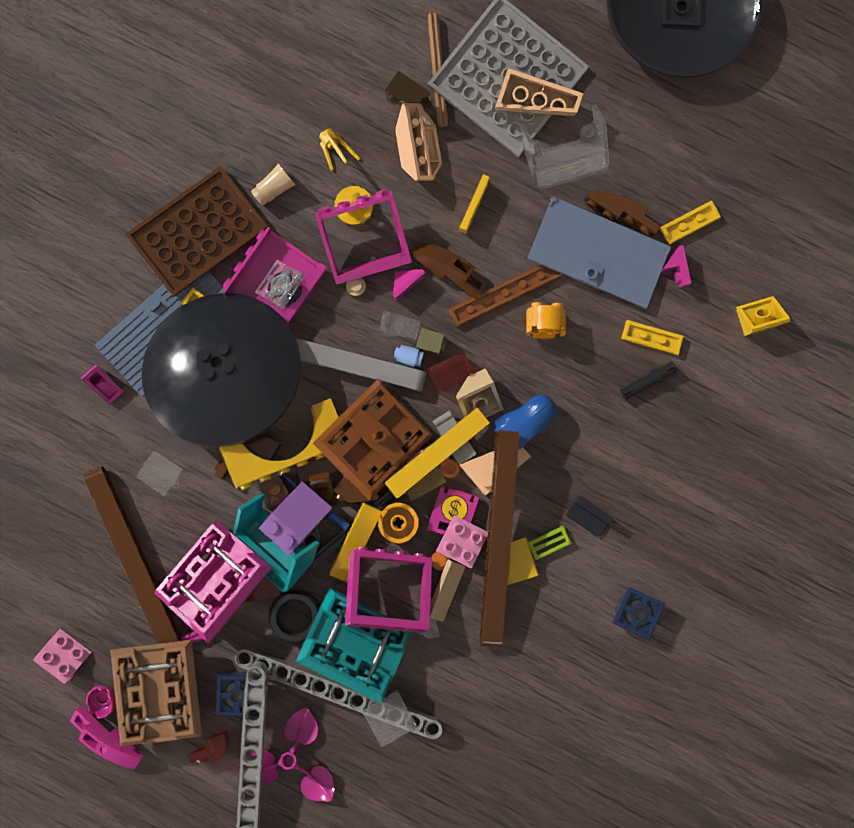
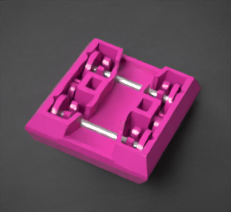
(216, 583)

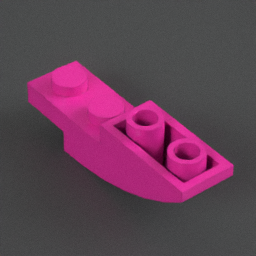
(103, 742)

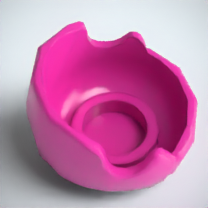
(101, 701)

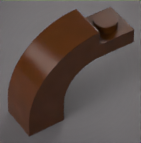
(260, 445)

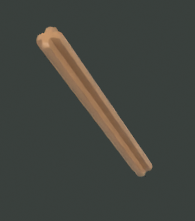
(436, 57)

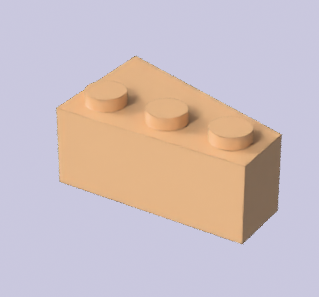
(481, 469)

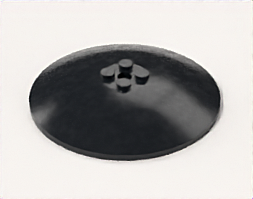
(687, 41)
(241, 395)

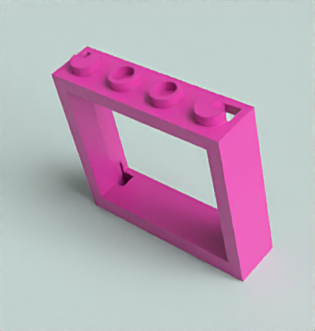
(372, 266)
(355, 620)

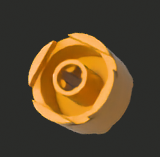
(546, 320)
(392, 532)

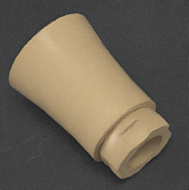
(272, 185)

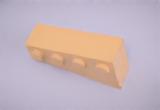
(534, 95)

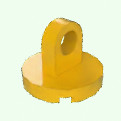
(357, 216)

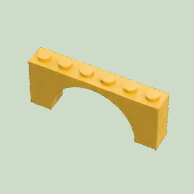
(248, 468)

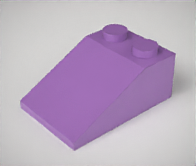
(295, 518)

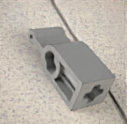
(444, 424)

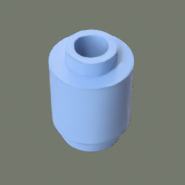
(408, 356)

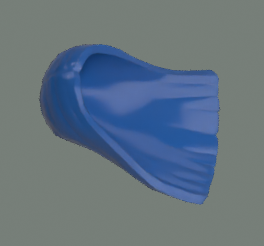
(529, 418)

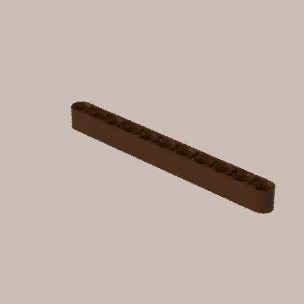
(499, 538)
(131, 555)

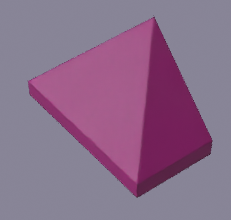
(405, 281)

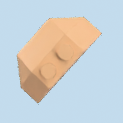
(418, 143)

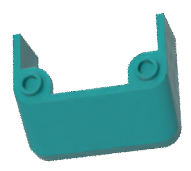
(285, 568)

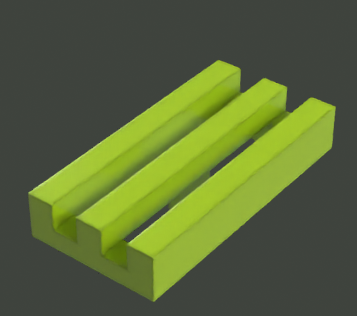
(544, 536)

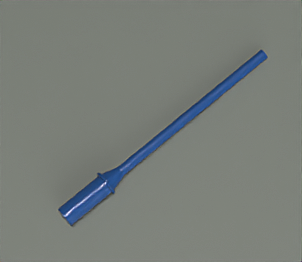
(332, 515)

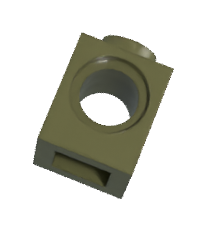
(431, 342)

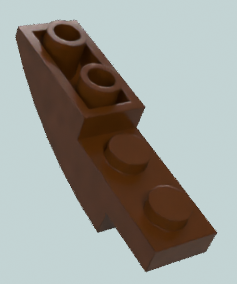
(615, 205)
(447, 263)

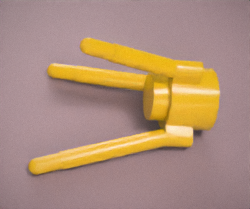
(330, 140)

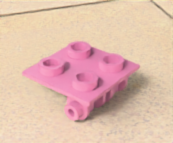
(462, 541)
(62, 656)

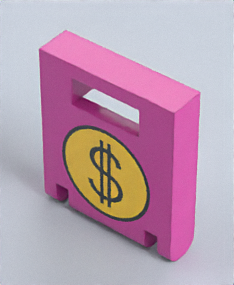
(451, 504)

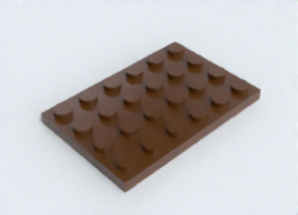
(196, 231)

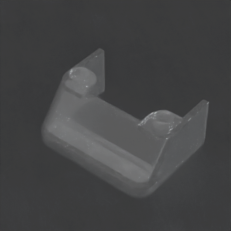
(569, 160)

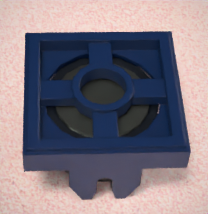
(636, 612)
(232, 694)

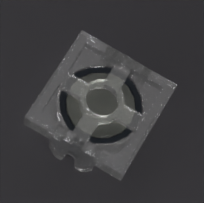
(281, 285)

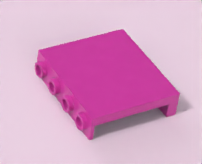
(260, 261)

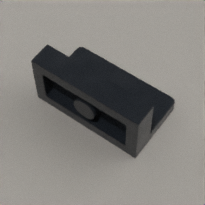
(589, 516)

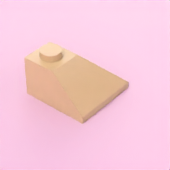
(479, 393)

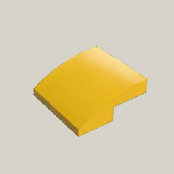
(521, 562)

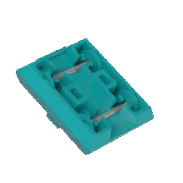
(352, 649)

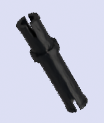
(654, 377)

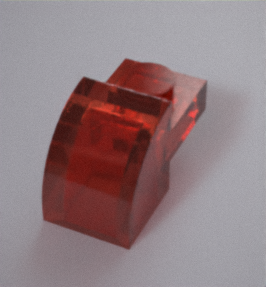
(263, 590)
(215, 748)

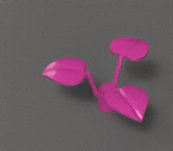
(303, 729)

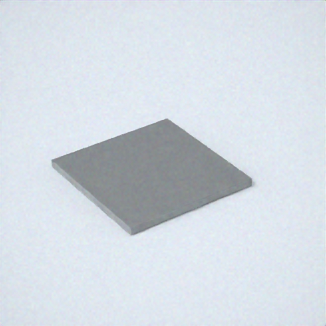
(479, 63)

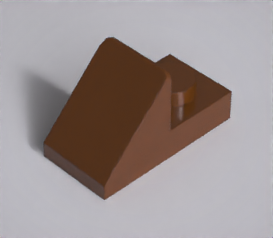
(323, 486)

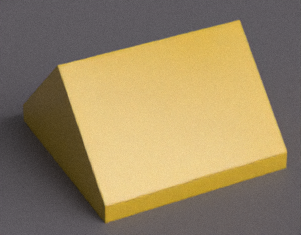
(761, 315)

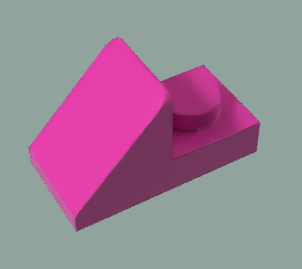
(679, 262)
(102, 384)

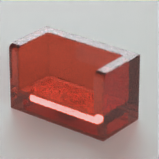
(449, 372)

